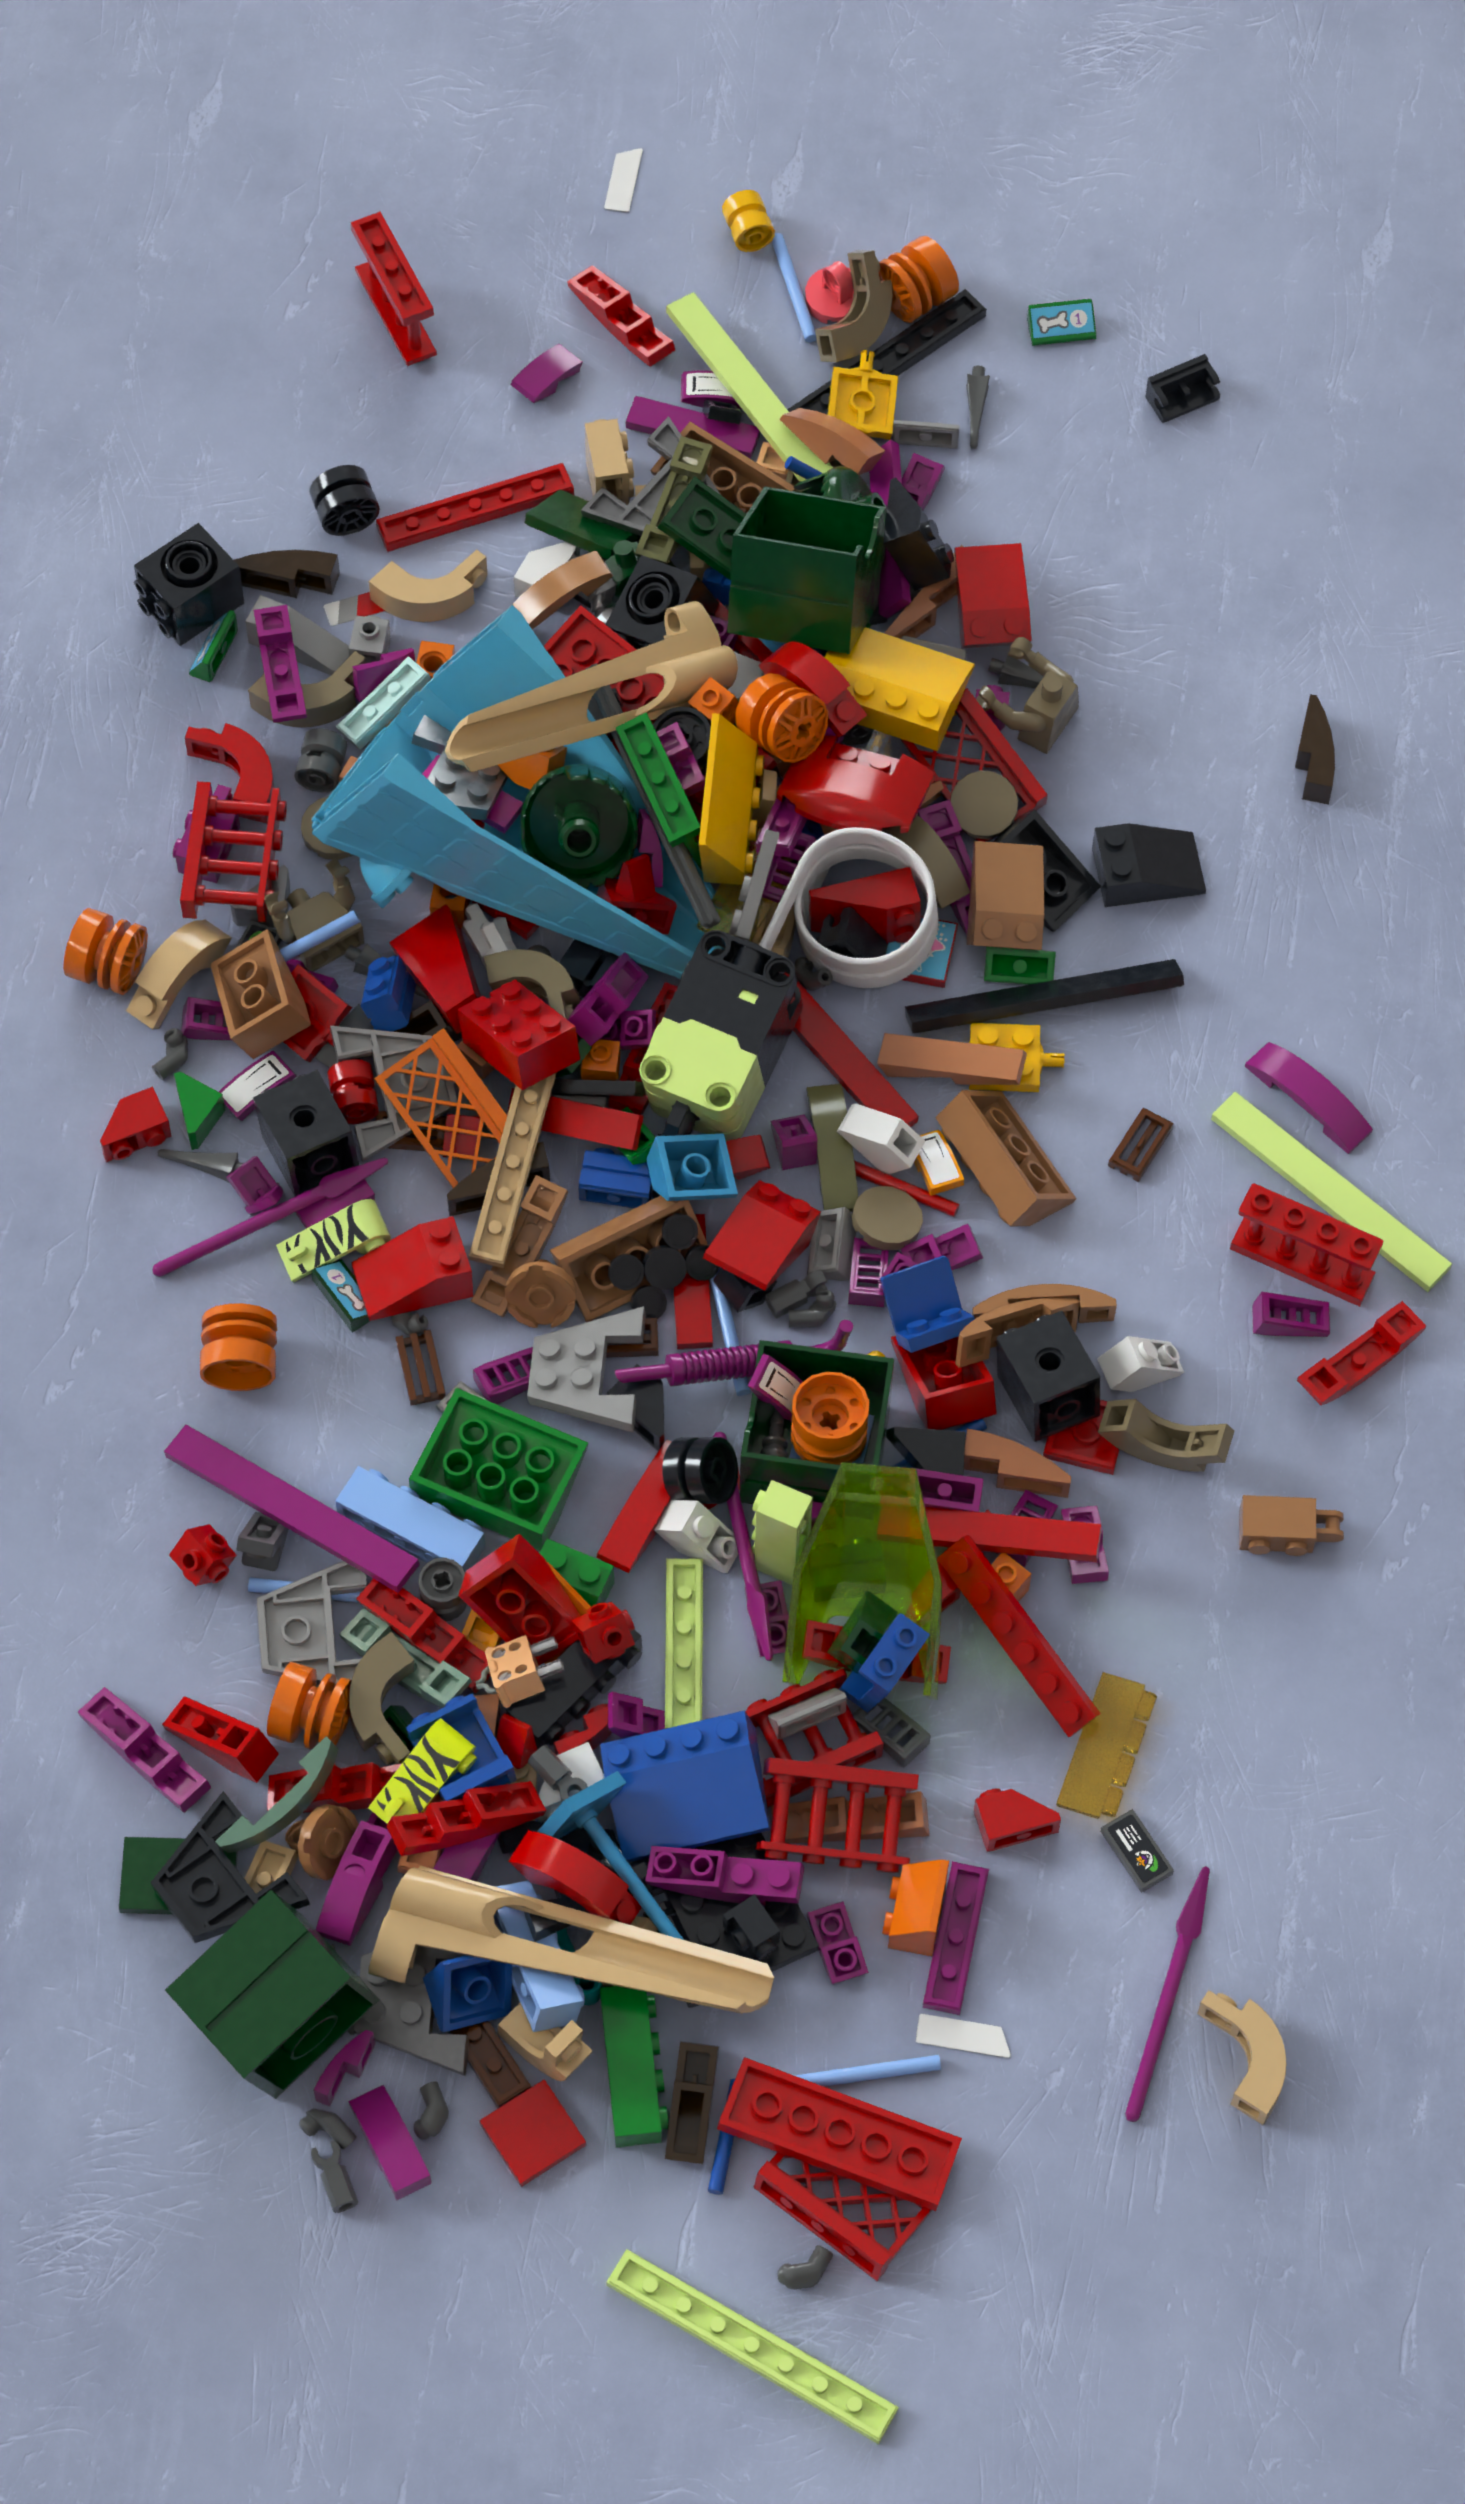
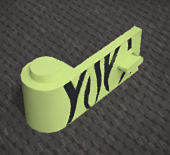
(350, 1229)

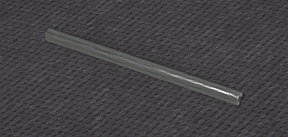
(679, 854)

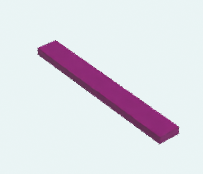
(292, 1508)

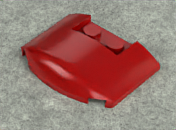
(856, 787)

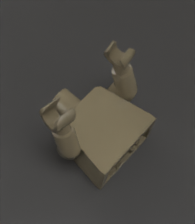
(1046, 709)
(315, 912)

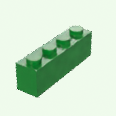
(631, 2066)

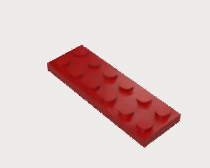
(839, 2133)

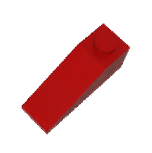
(222, 1738)

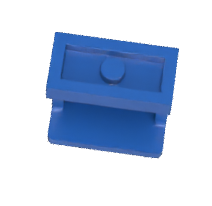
(885, 1663)
(465, 1717)

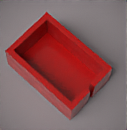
(519, 1034)

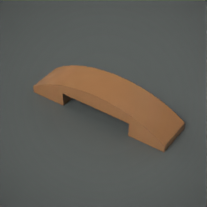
(560, 585)
(531, 1233)
(1093, 1304)
(981, 1333)

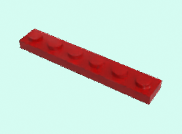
(1018, 1635)

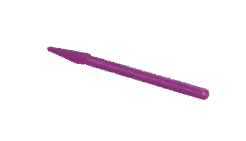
(330, 1187)
(757, 1601)
(1188, 1928)

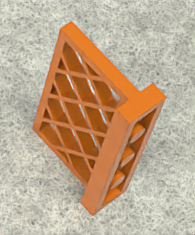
(469, 1085)

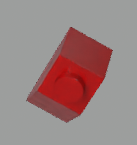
(655, 911)
(1012, 1818)

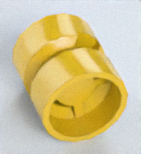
(748, 220)

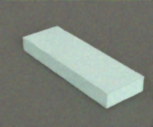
(383, 703)

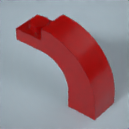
(819, 677)
(242, 754)
(576, 1874)

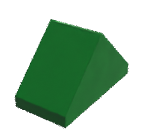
(200, 1107)

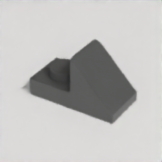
(262, 1542)

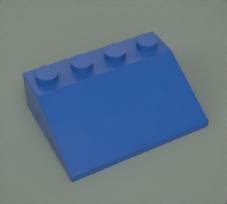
(687, 1785)

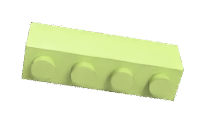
(780, 1529)

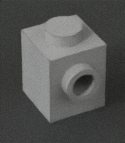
(370, 637)

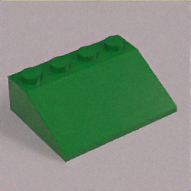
(498, 1468)

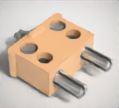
(516, 1669)

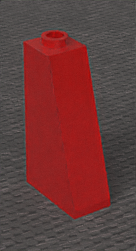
(439, 963)

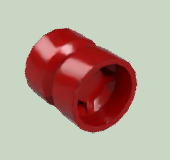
(352, 1089)

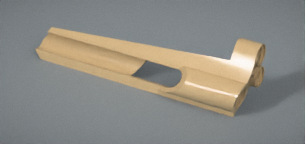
(558, 711)
(458, 1918)

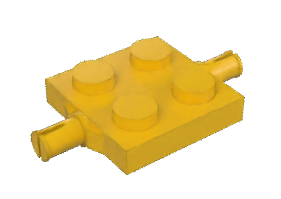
(864, 398)
(1016, 1037)

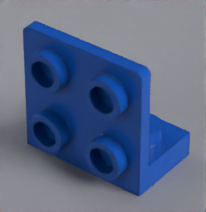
(924, 1304)

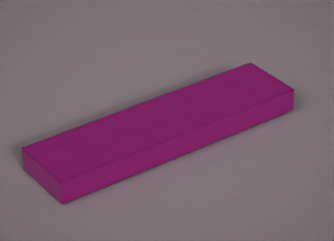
(649, 414)
(955, 1938)

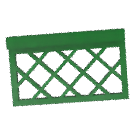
(661, 783)

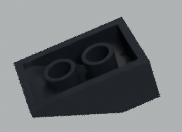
(915, 540)
(1146, 864)
(1065, 878)

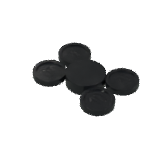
(662, 1266)

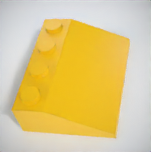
(903, 686)
(729, 804)

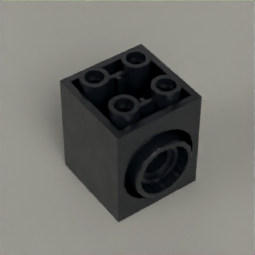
(188, 584)
(649, 591)
(305, 1131)
(1048, 1375)

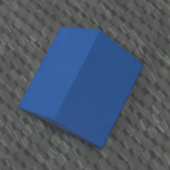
(469, 1991)

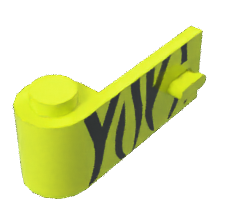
(424, 1771)

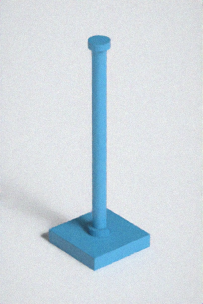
(582, 1812)

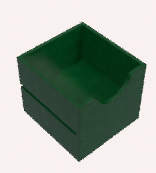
(806, 569)
(805, 1476)
(272, 1995)

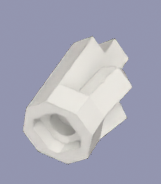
(484, 935)

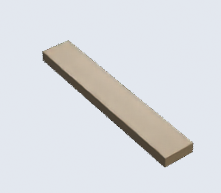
(510, 1173)

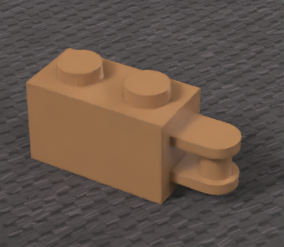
(1285, 1525)

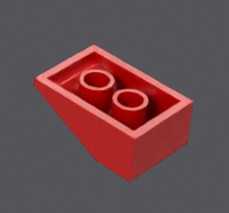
(992, 595)
(883, 900)
(763, 1235)
(415, 1271)
(941, 1389)
(520, 1596)

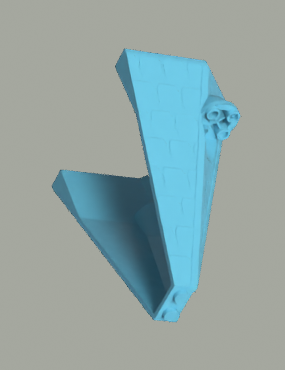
(407, 825)

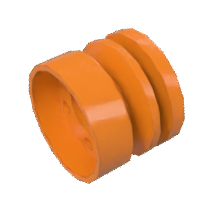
(919, 277)
(782, 717)
(105, 951)
(238, 1347)
(830, 1418)
(302, 1705)

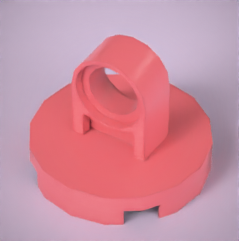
(830, 293)

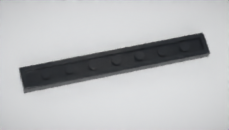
(912, 343)
(1044, 996)

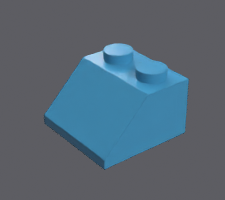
(691, 1167)

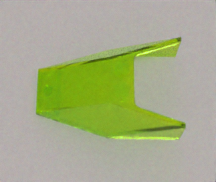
(872, 1540)

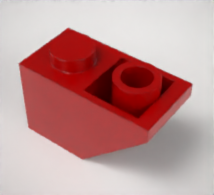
(135, 1125)

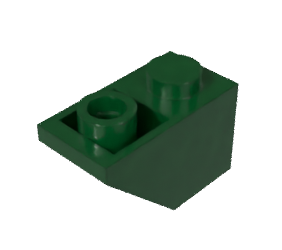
(862, 1631)

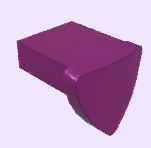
(255, 1186)

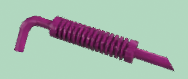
(716, 1363)

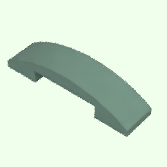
(430, 1679)
(246, 1835)

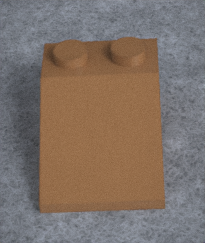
(1006, 896)
(259, 995)

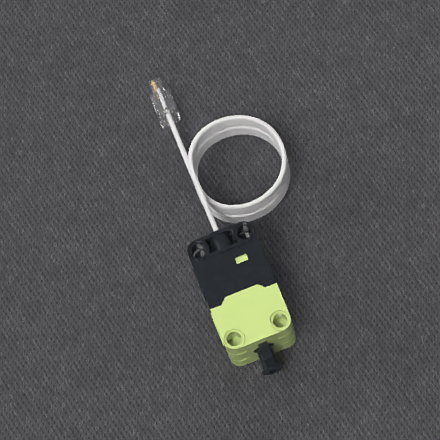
(735, 1006)

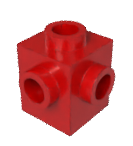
(203, 1555)
(604, 1631)

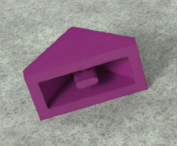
(795, 1141)

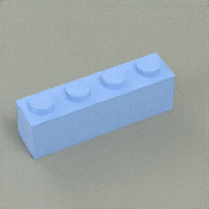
(408, 1521)
(546, 1997)

